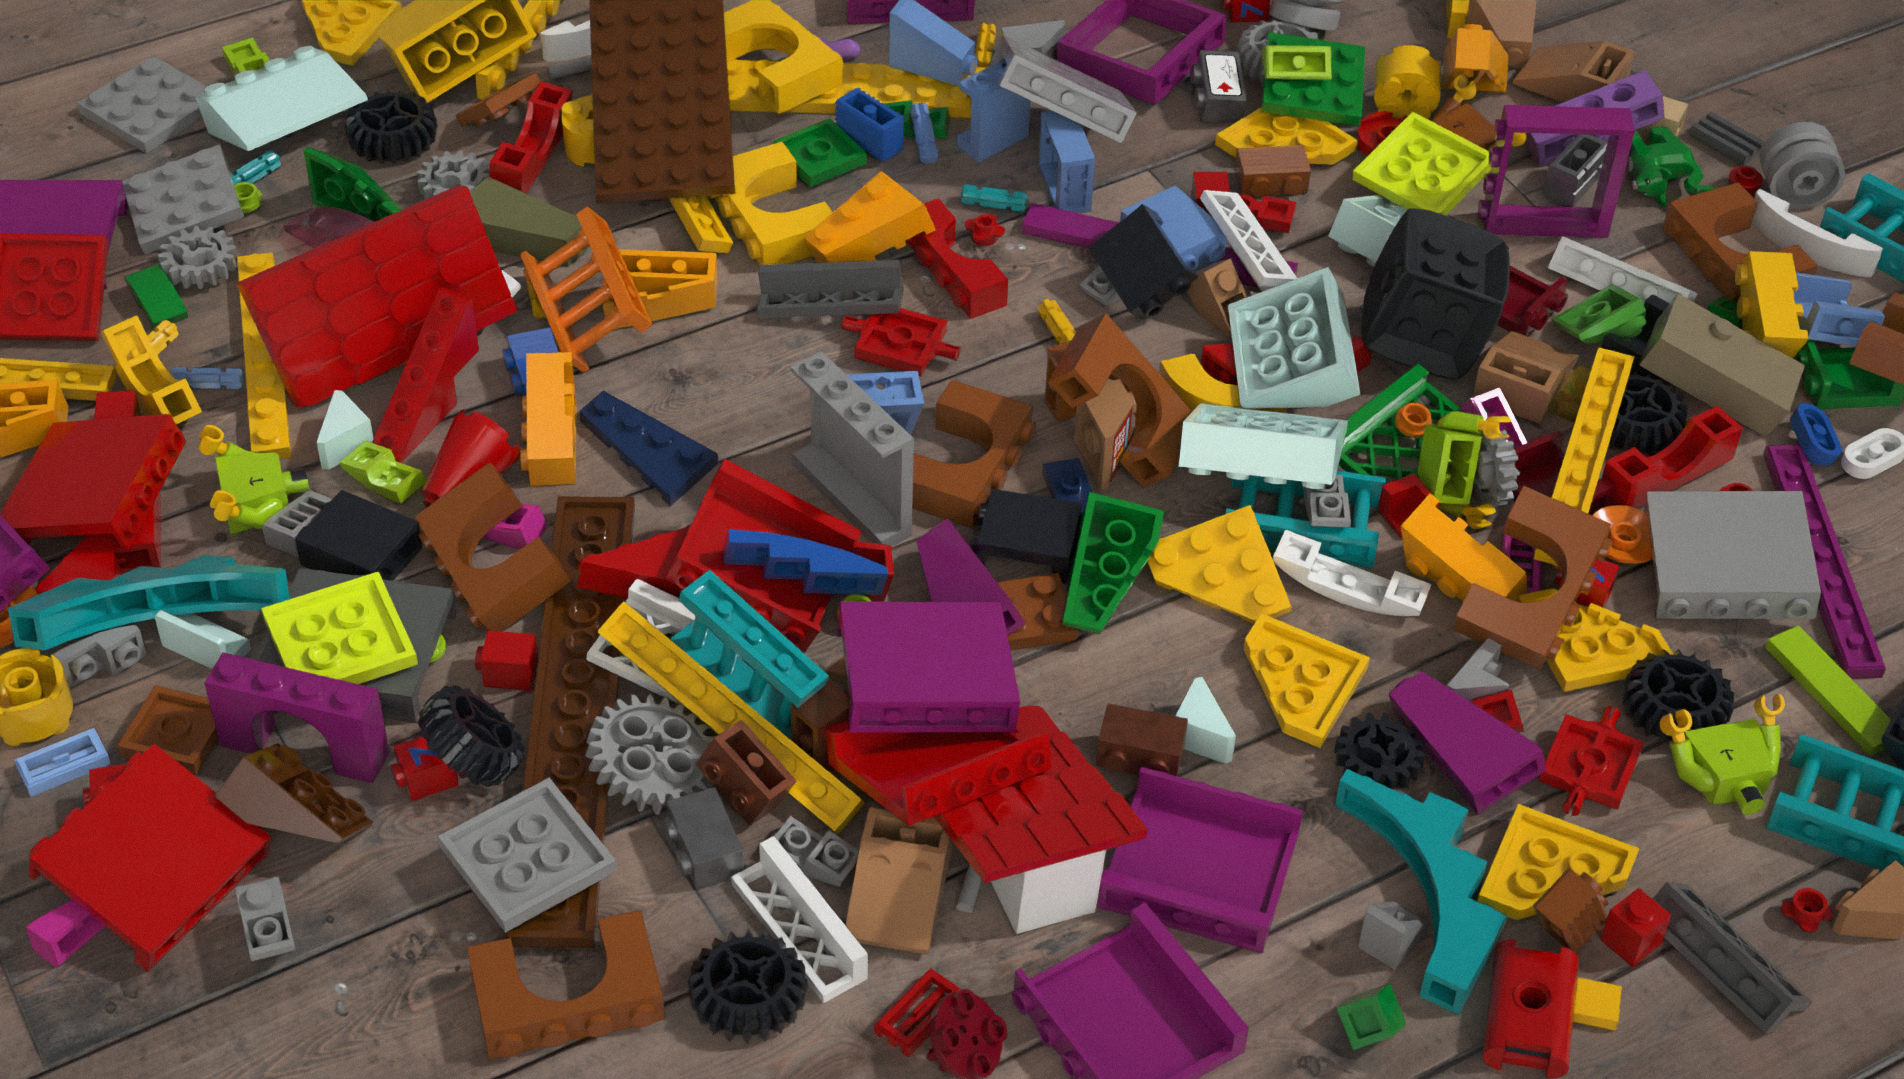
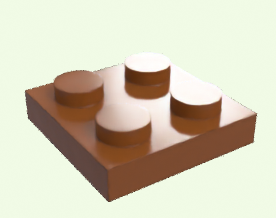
(499, 101)
(1041, 606)
(175, 723)

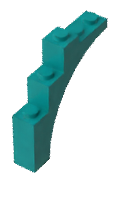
(138, 595)
(1449, 877)

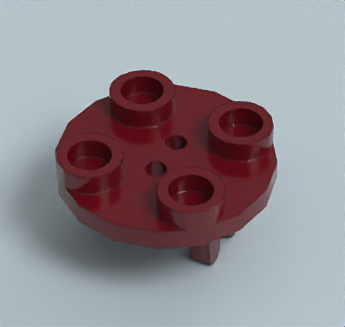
(953, 1027)

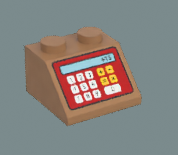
(1105, 431)

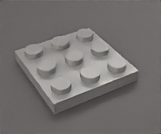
(145, 104)
(182, 196)
(527, 854)

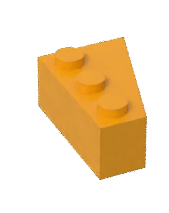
(1476, 56)
(869, 223)
(671, 282)
(28, 413)
(550, 420)
(1453, 558)

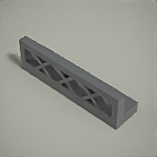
(830, 285)
(1728, 959)

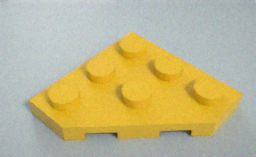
(347, 26)
(1321, 139)
(1223, 566)
(1598, 645)
(1303, 677)
(1539, 851)

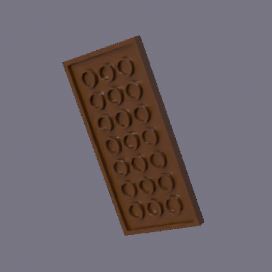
(660, 100)

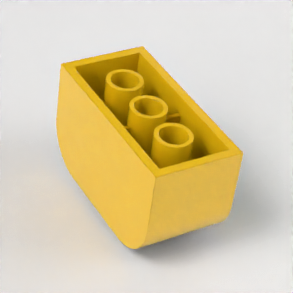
(450, 40)

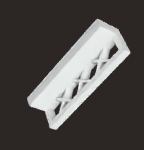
(1248, 239)
(1603, 270)
(809, 908)

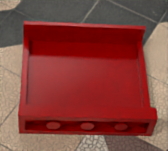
(94, 478)
(750, 503)
(934, 771)
(150, 854)

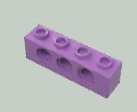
(1633, 92)

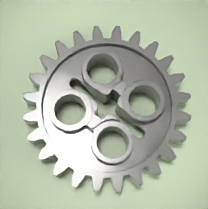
(648, 752)

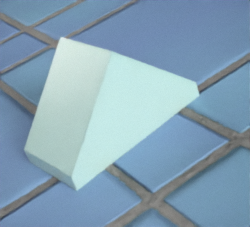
(342, 430)
(1207, 727)

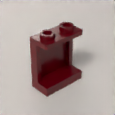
(1531, 302)
(1540, 467)

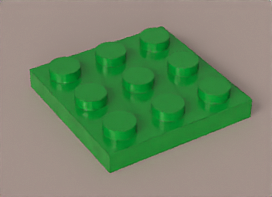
(1324, 100)

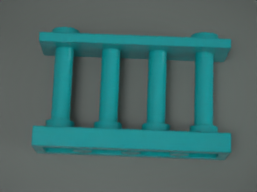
(1886, 204)
(1346, 544)
(756, 641)
(1834, 828)

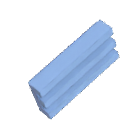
(64, 766)

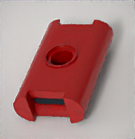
(1527, 1035)

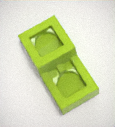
(244, 56)
(378, 470)

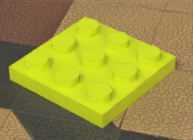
(1423, 166)
(342, 632)

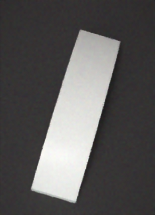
(566, 41)
(1848, 256)
(1346, 583)

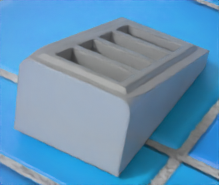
(277, 528)

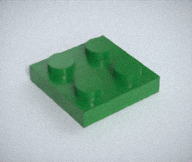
(823, 152)

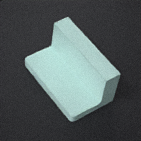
(199, 638)

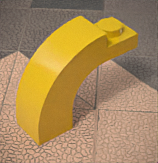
(144, 372)
(1196, 386)

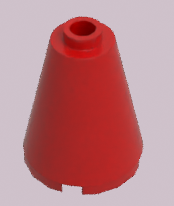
(465, 450)

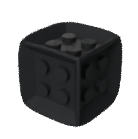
(1435, 293)

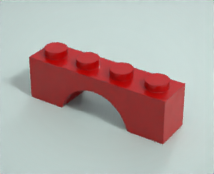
(541, 132)
(972, 283)
(1701, 447)

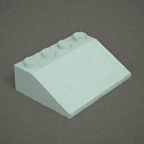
(278, 98)
(1365, 225)
(1294, 345)
(1262, 445)

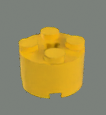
(1407, 82)
(578, 130)
(32, 697)

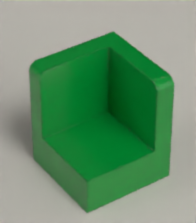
(1371, 1016)

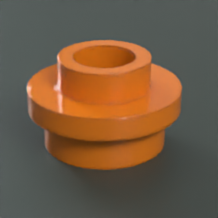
(1413, 419)

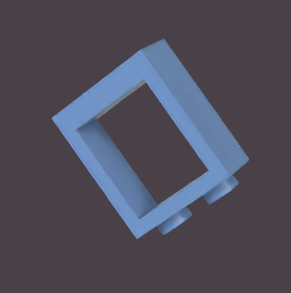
(1066, 162)
(899, 398)

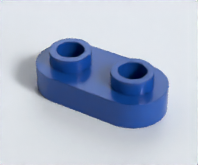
(1815, 434)

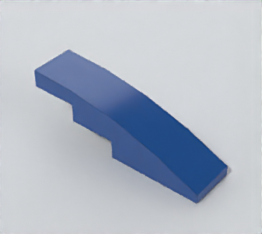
(816, 564)

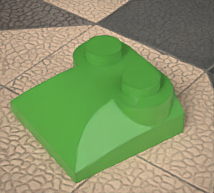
(1604, 313)

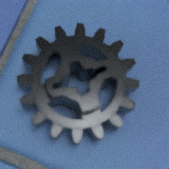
(1380, 750)

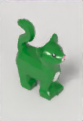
(1661, 162)

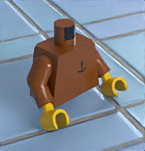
(1466, 120)

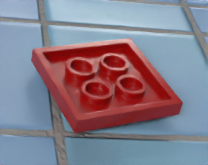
(51, 286)

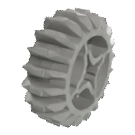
(1254, 41)

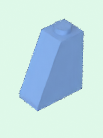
(929, 45)

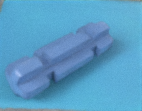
(924, 133)
(210, 377)

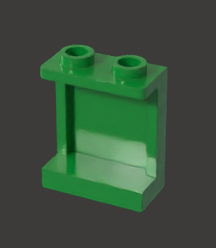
(1840, 385)

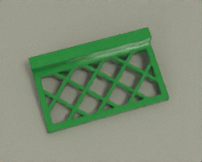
(1381, 411)

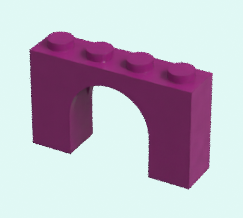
(345, 713)

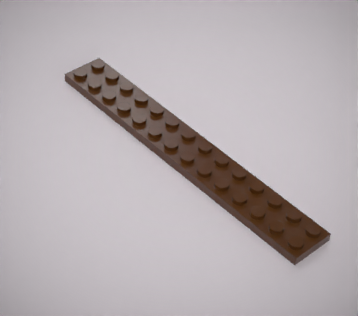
(570, 697)

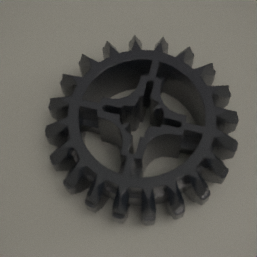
(391, 126)
(1648, 415)
(1678, 685)
(470, 736)
(743, 999)

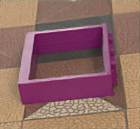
(1202, 26)
(1555, 220)

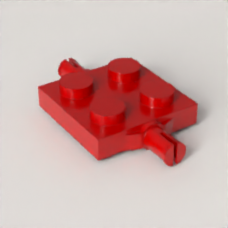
(901, 340)
(1591, 761)

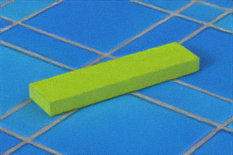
(1830, 687)

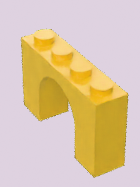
(792, 81)
(769, 235)

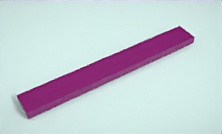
(1086, 230)
(1839, 599)

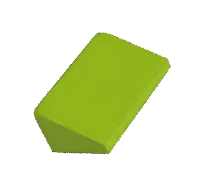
(1297, 62)

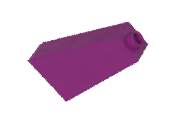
(958, 574)
(1466, 743)

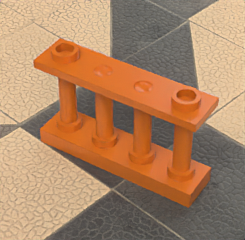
(617, 285)

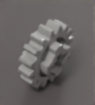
(450, 172)
(198, 257)
(1495, 471)

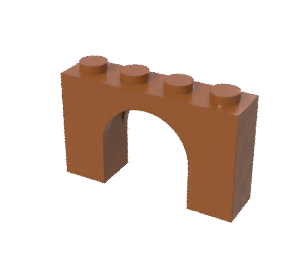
(1703, 218)
(1882, 346)
(1105, 352)
(987, 419)
(454, 528)
(1532, 629)
(521, 1021)

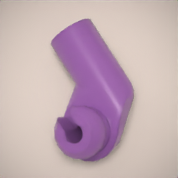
(845, 48)

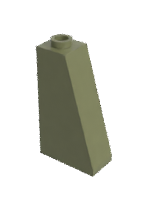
(522, 222)

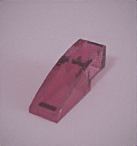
(324, 224)

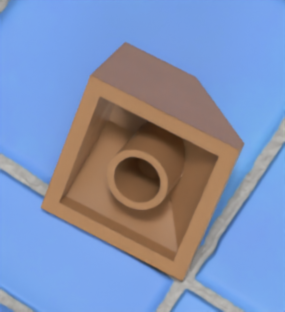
(1510, 22)

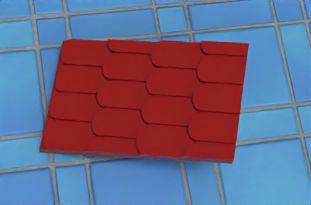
(365, 296)
(1044, 834)

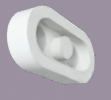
(1873, 453)

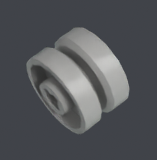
(1307, 13)
(1802, 165)

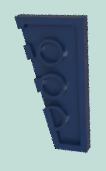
(655, 450)

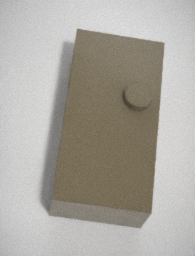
(1722, 365)

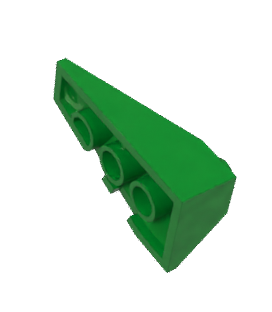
(346, 186)
(1107, 558)

